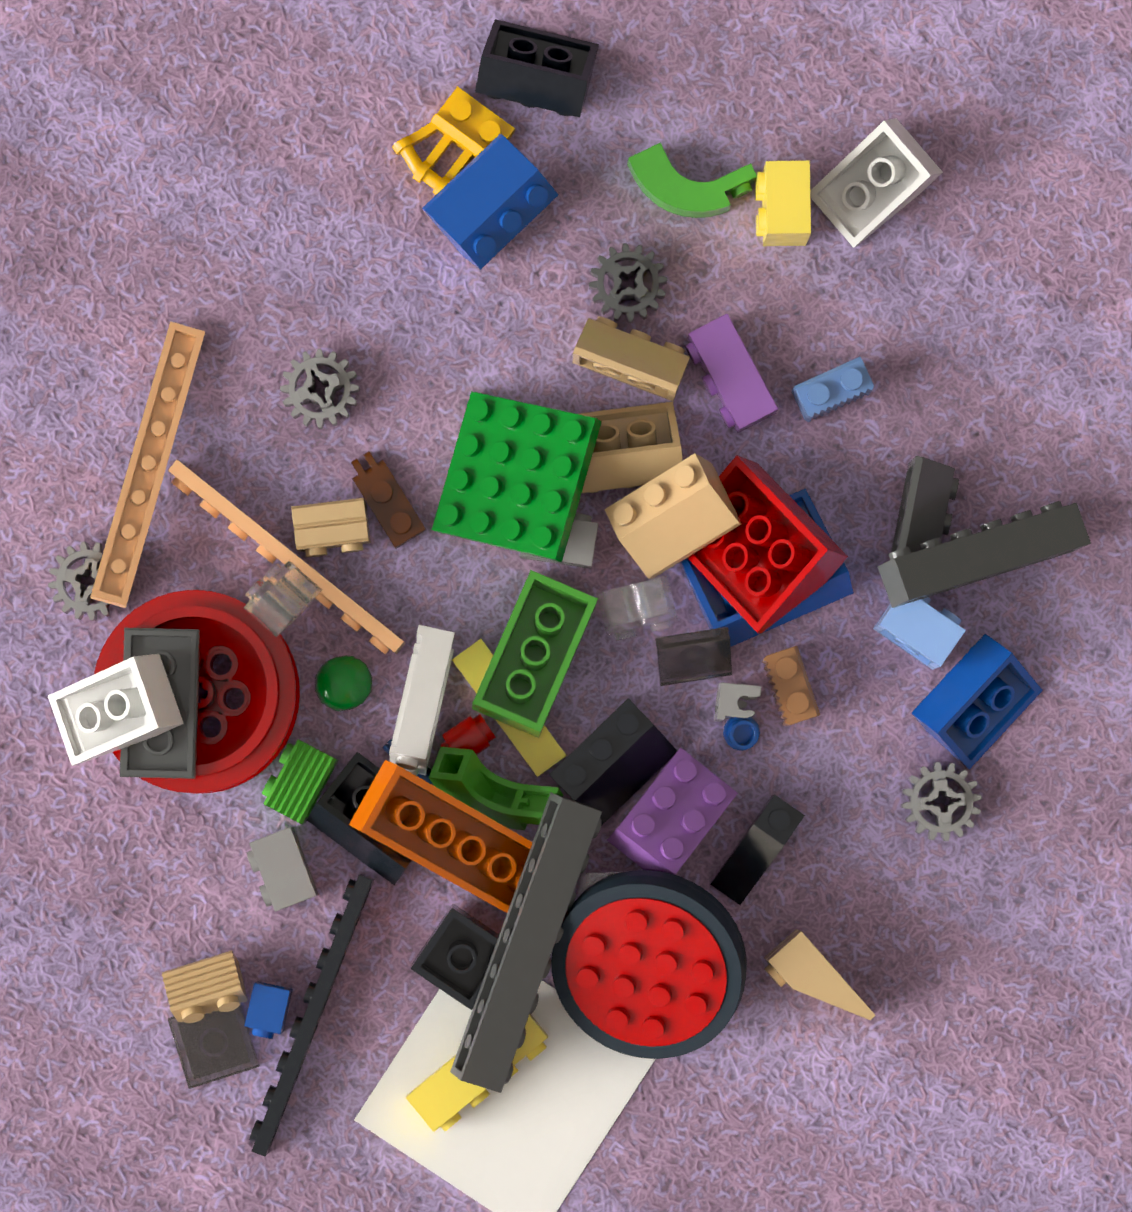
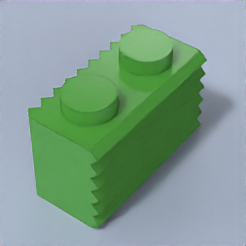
(299, 781)

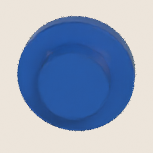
(741, 733)

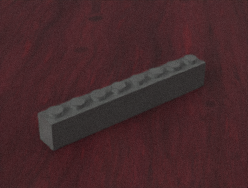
(526, 943)

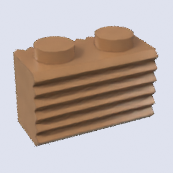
(791, 686)

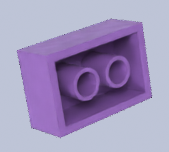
(672, 815)

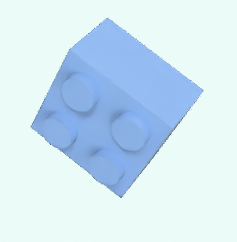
(921, 631)

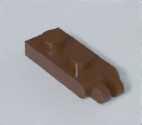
(387, 501)

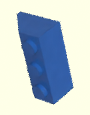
(490, 201)
(977, 701)

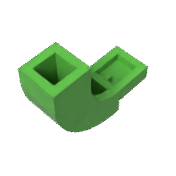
(683, 196)
(506, 802)

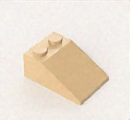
(807, 971)

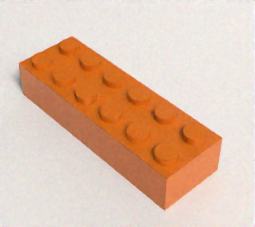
(443, 835)

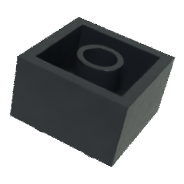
(457, 955)

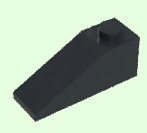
(757, 849)

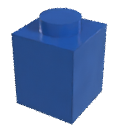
(268, 1009)

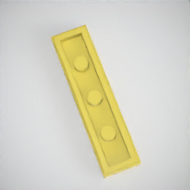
(538, 752)

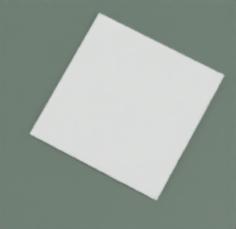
(516, 1145)

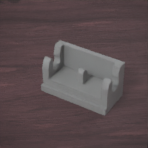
(728, 700)

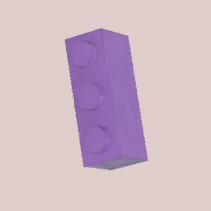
(730, 374)

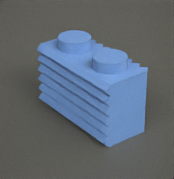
(833, 389)

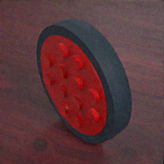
(649, 964)

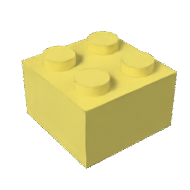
(785, 203)

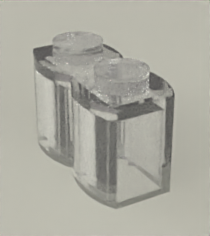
(281, 597)
(637, 607)

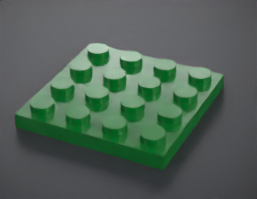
(516, 476)

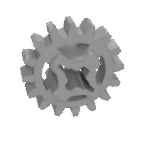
(304, 396)
(82, 597)
(943, 819)

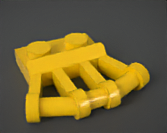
(461, 122)

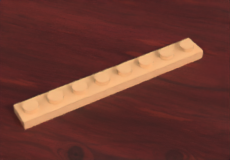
(147, 465)
(272, 549)

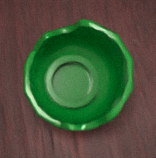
(343, 683)

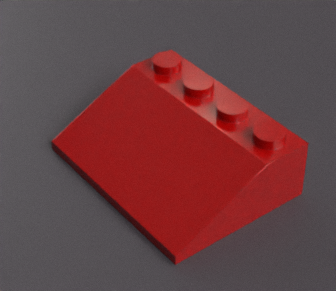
(773, 555)

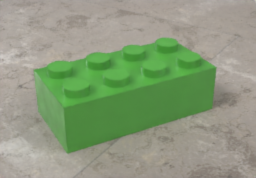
(534, 653)

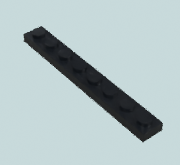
(305, 1028)

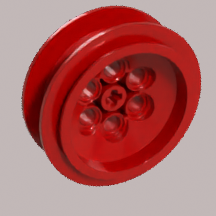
(260, 668)

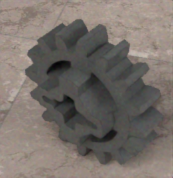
(640, 294)

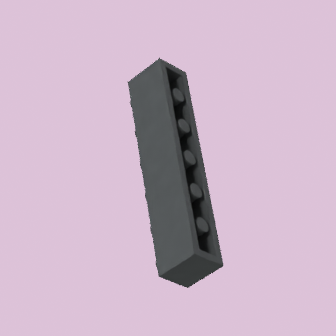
(983, 554)

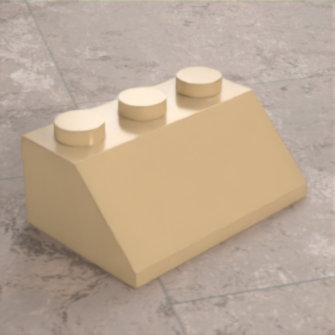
(631, 358)
(633, 446)
(673, 515)

